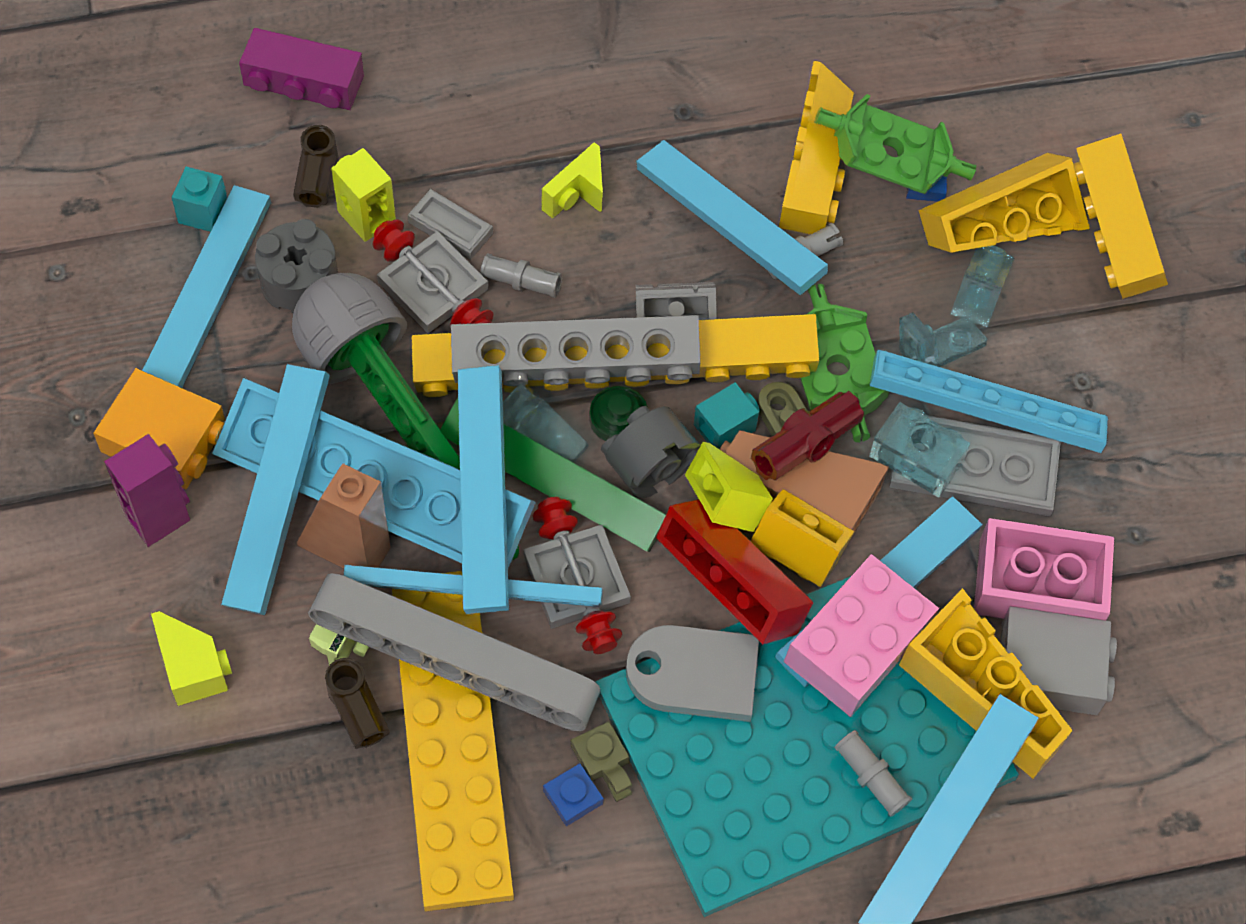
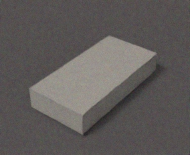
(455, 224)

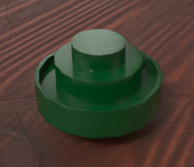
(612, 409)

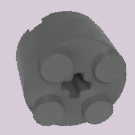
(292, 260)
(651, 450)

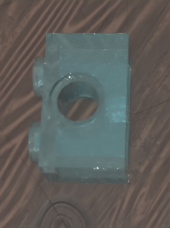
(926, 468)

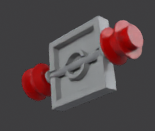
(430, 278)
(582, 561)

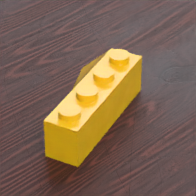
(816, 157)
(1011, 206)
(1121, 217)
(969, 669)

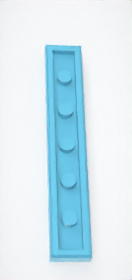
(732, 217)
(207, 286)
(989, 401)
(275, 489)
(482, 490)
(921, 551)
(454, 585)
(951, 814)

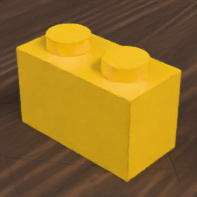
(801, 537)

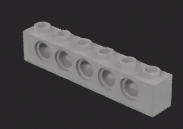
(678, 333)

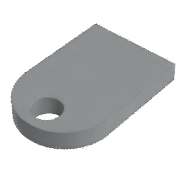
(698, 672)

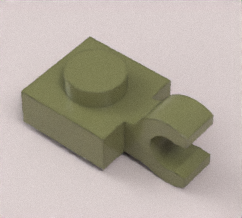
(604, 756)

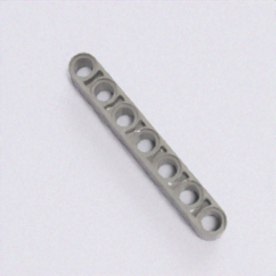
(454, 652)

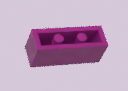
(301, 69)
(149, 489)

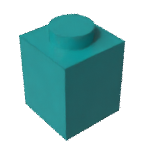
(199, 198)
(725, 414)

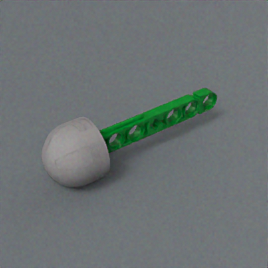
(347, 330)

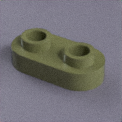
(780, 394)

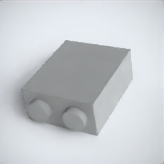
(1063, 656)

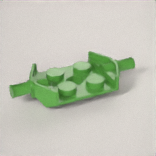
(922, 152)
(845, 340)

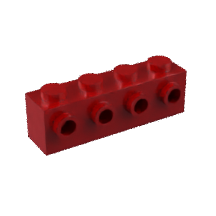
(735, 572)

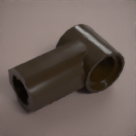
(314, 168)
(356, 705)

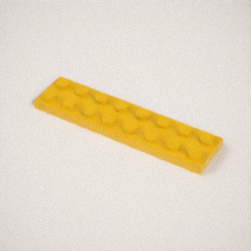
(454, 778)

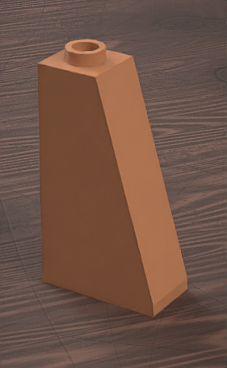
(834, 484)
(349, 521)

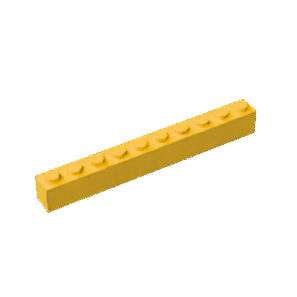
(726, 349)

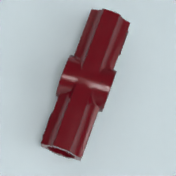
(807, 435)

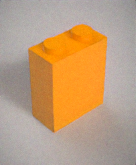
(169, 415)

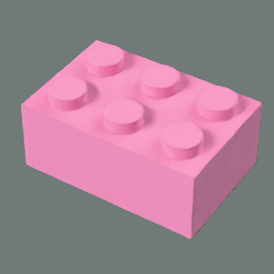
(1043, 570)
(860, 635)

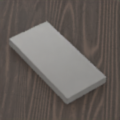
(999, 469)

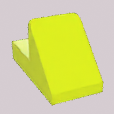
(578, 179)

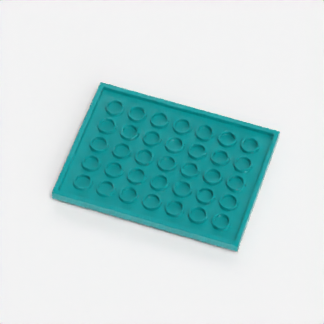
(773, 793)

